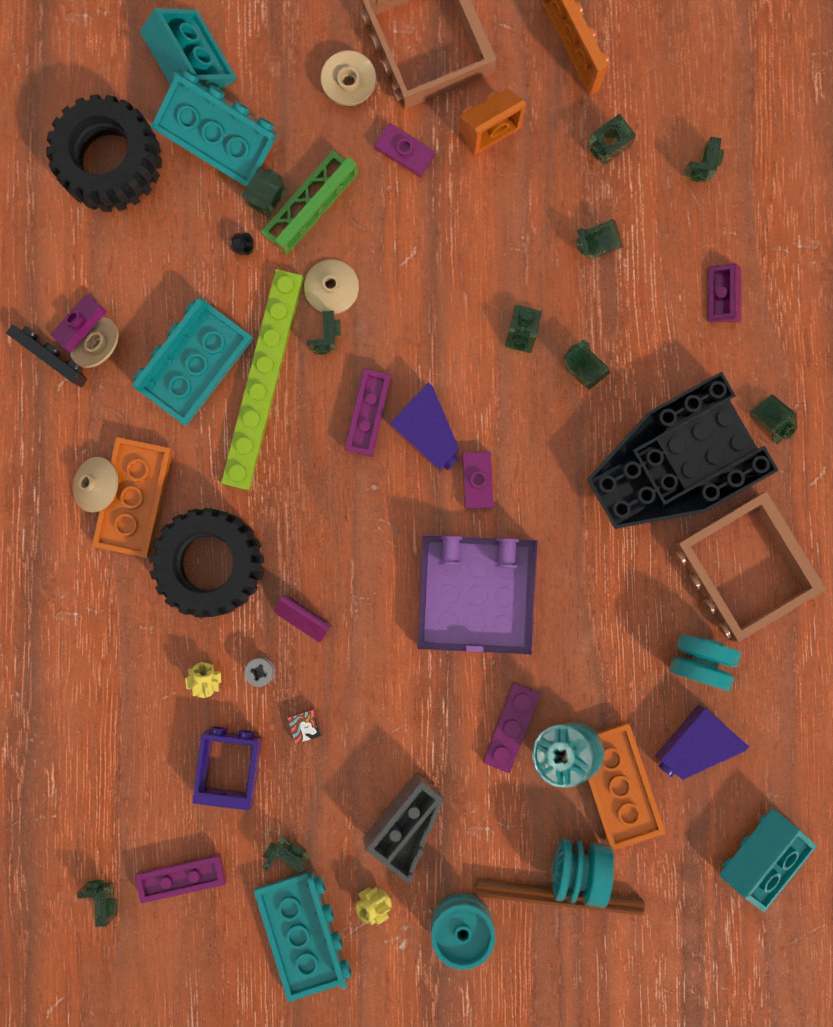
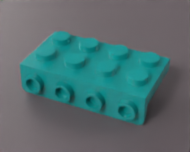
(214, 127)
(192, 361)
(302, 935)

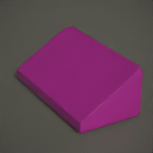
(724, 293)
(302, 618)

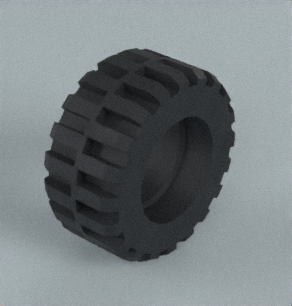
(85, 124)
(170, 555)

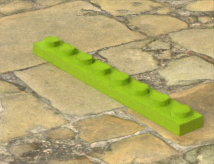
(262, 380)

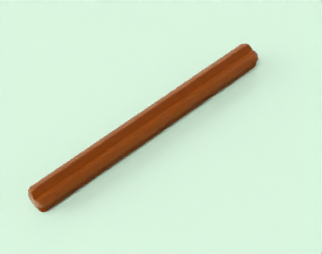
(544, 895)

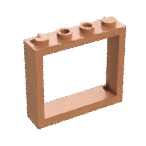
(441, 85)
(787, 545)

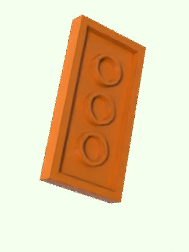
(578, 41)
(132, 516)
(624, 792)

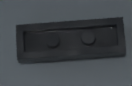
(48, 354)

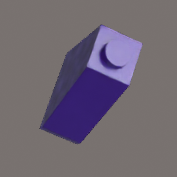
(427, 429)
(698, 745)

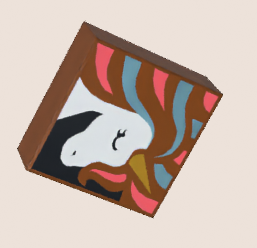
(304, 726)

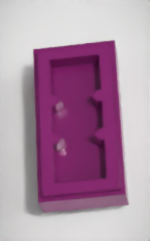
(404, 150)
(78, 323)
(477, 480)

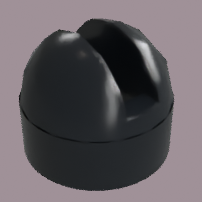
(237, 240)

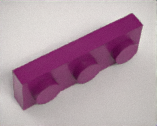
(368, 413)
(511, 727)
(180, 878)

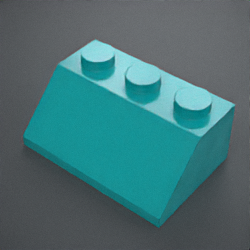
(182, 42)
(767, 860)

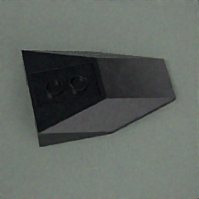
(680, 459)

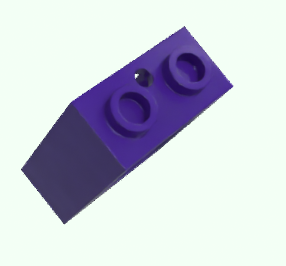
(220, 797)

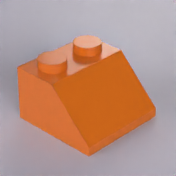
(491, 120)

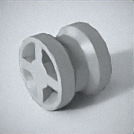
(263, 667)

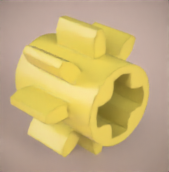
(203, 680)
(373, 906)

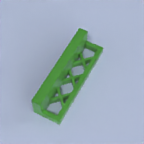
(314, 206)

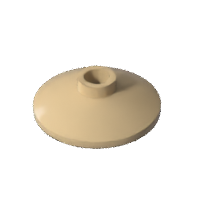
(348, 66)
(335, 299)
(97, 344)
(95, 484)

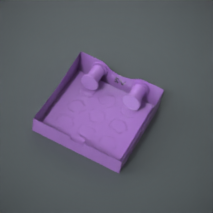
(477, 594)

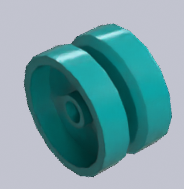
(705, 661)
(465, 948)

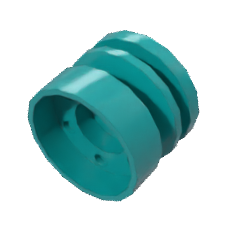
(583, 757)
(585, 873)

